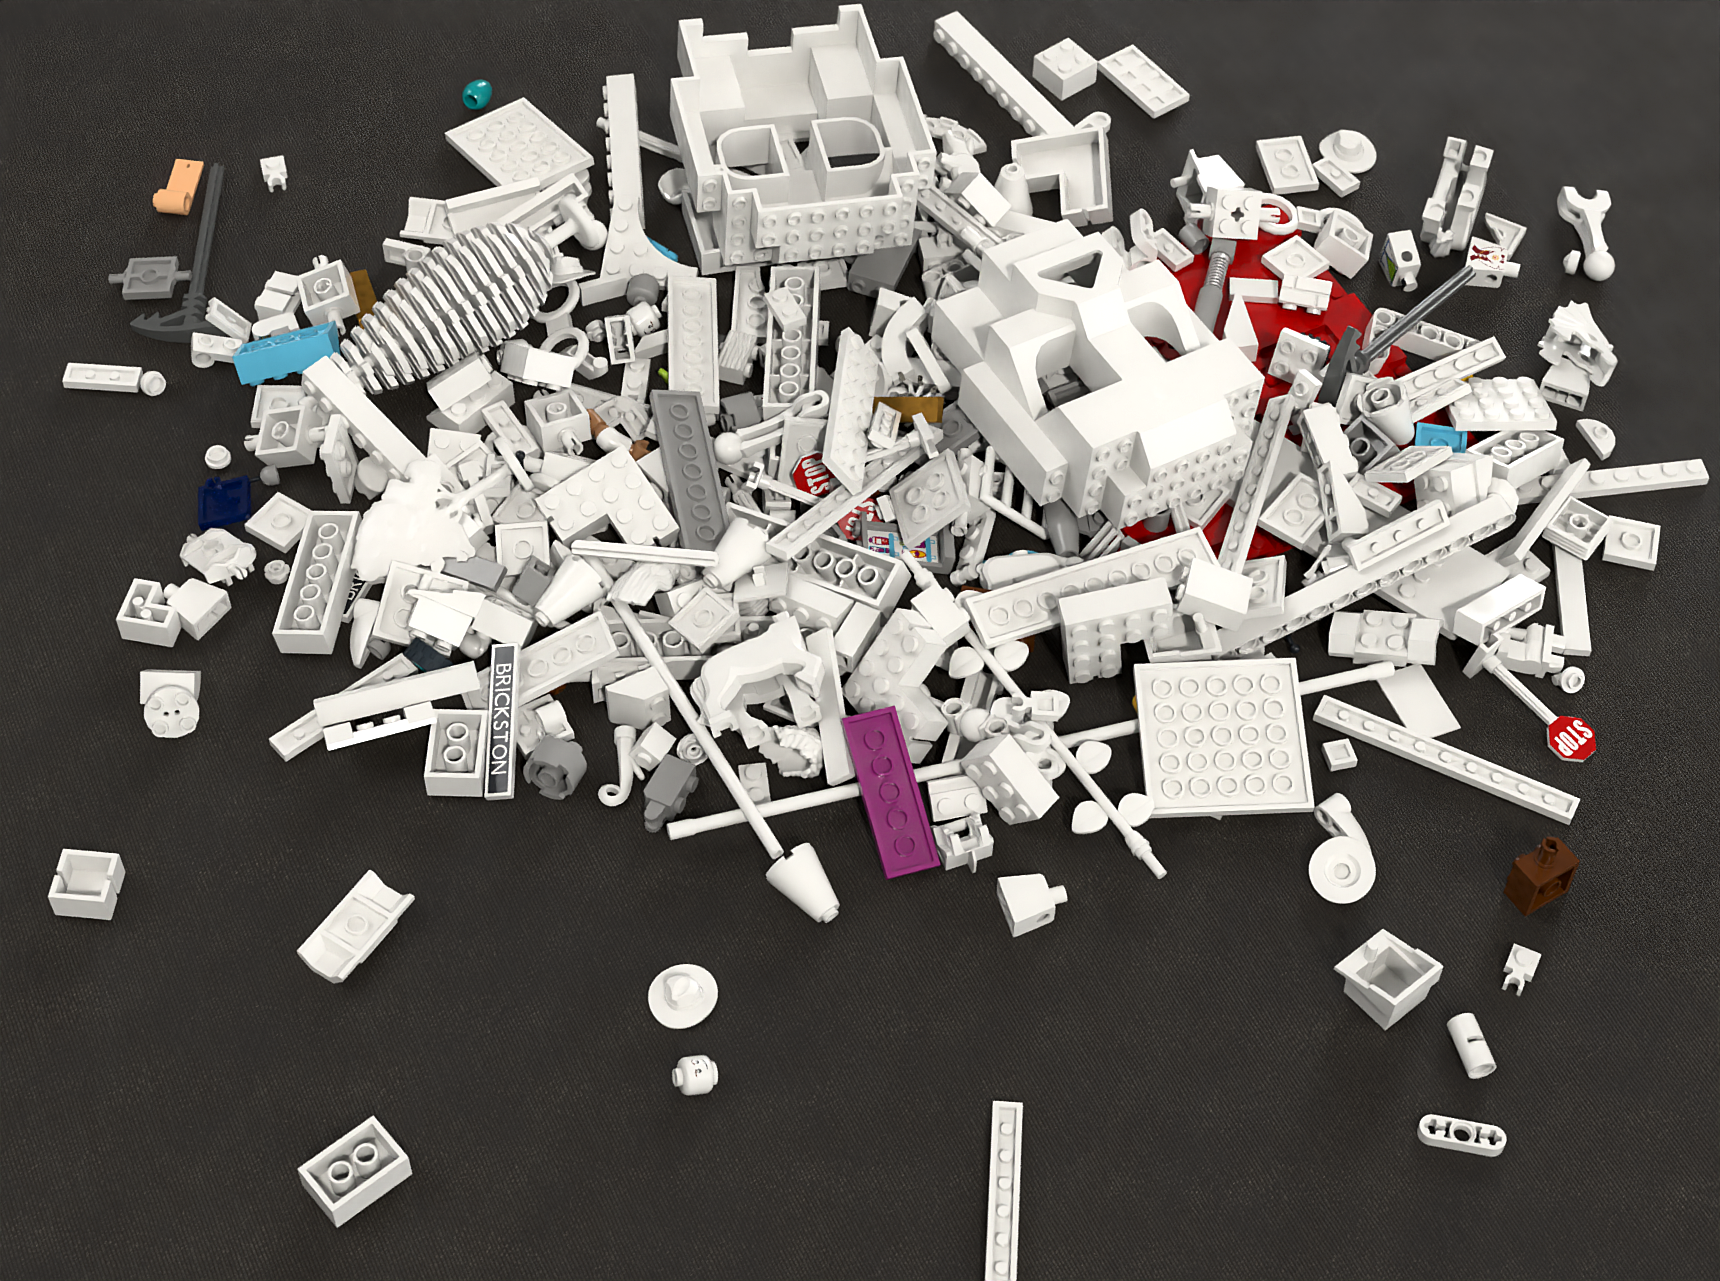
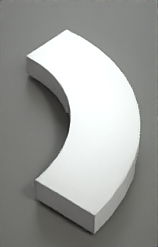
(938, 127)
(895, 339)

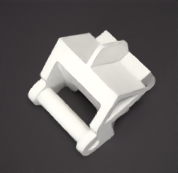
(965, 850)

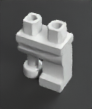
(1532, 650)

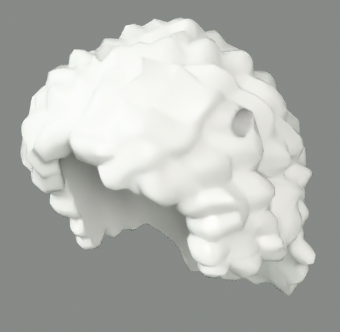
(795, 750)

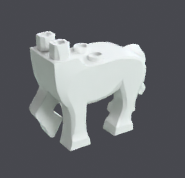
(1456, 198)
(758, 673)

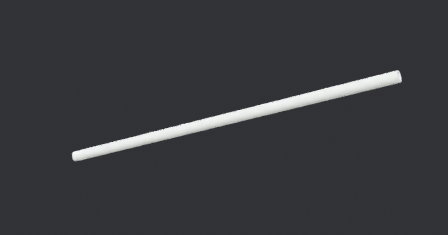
(690, 716)

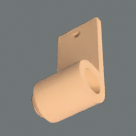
(180, 189)

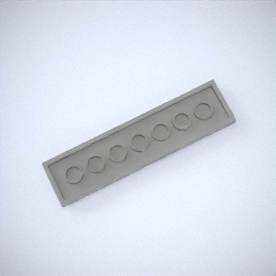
(690, 468)

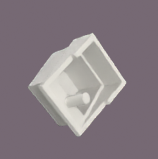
(1197, 176)
(1456, 481)
(441, 615)
(1191, 641)
(1388, 977)

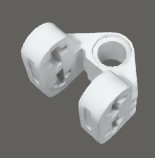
(1145, 241)

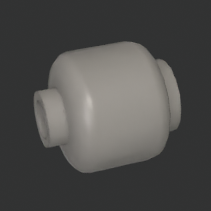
(642, 288)

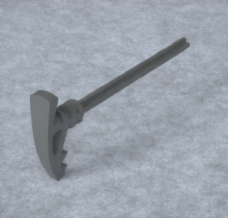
(182, 324)
(1350, 359)

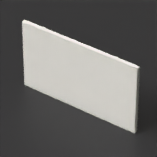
(1418, 702)

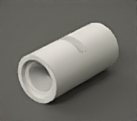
(1471, 1045)

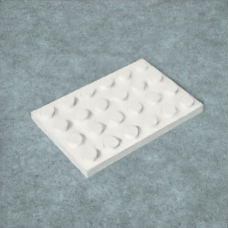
(519, 145)

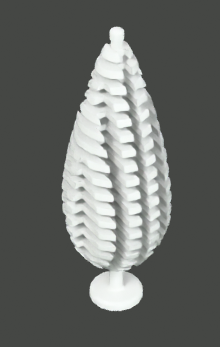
(457, 302)

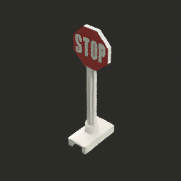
(813, 476)
(758, 479)
(1566, 736)

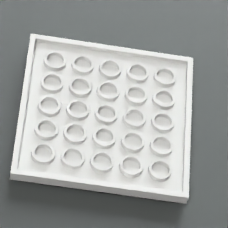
(1223, 737)

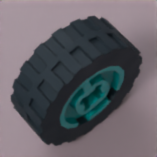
(425, 656)

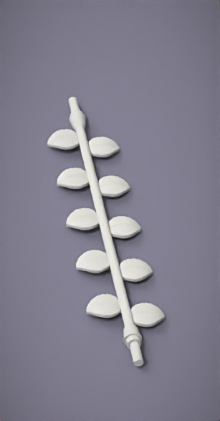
(1091, 755)

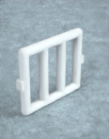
(1004, 505)

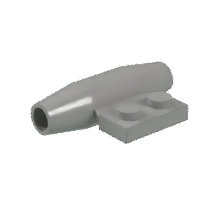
(1065, 527)

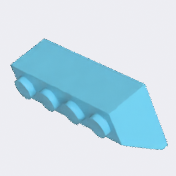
(285, 353)

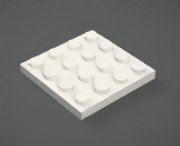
(1501, 406)

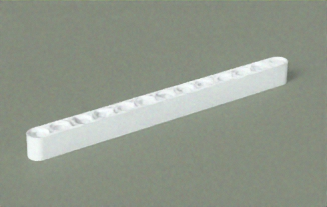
(1351, 585)

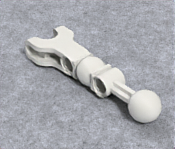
(980, 725)

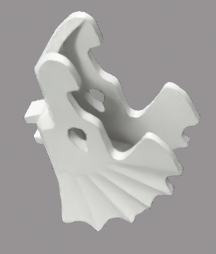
(1578, 337)

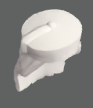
(643, 581)

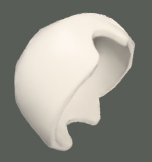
(672, 184)

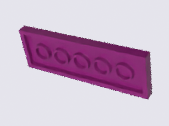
(890, 792)

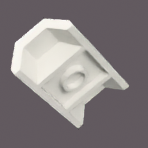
(427, 221)
(1384, 636)
(414, 717)
(354, 928)

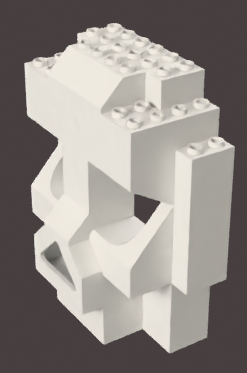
(817, 91)
(1148, 427)

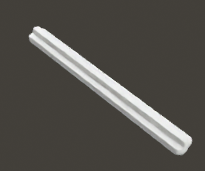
(645, 553)

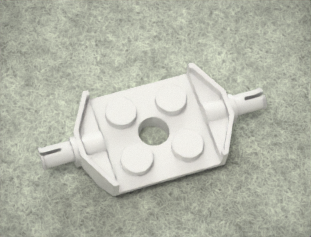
(216, 555)

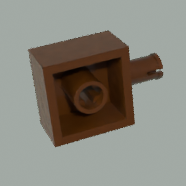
(1541, 875)

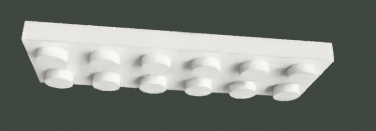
(554, 661)

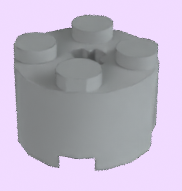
(739, 412)
(555, 767)

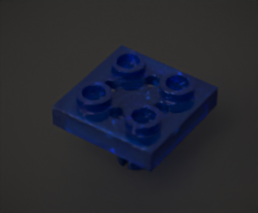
(224, 497)

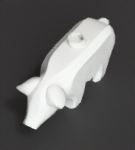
(955, 159)
(1020, 566)

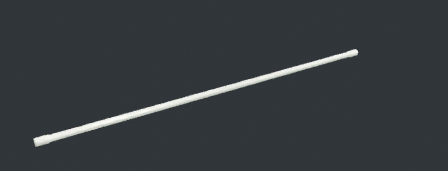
(692, 826)

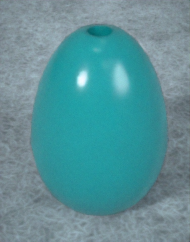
(477, 94)

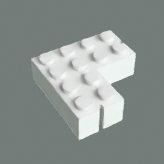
(1074, 163)
(704, 239)
(607, 493)
(1103, 619)
(892, 677)

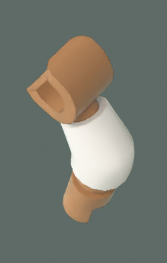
(610, 439)

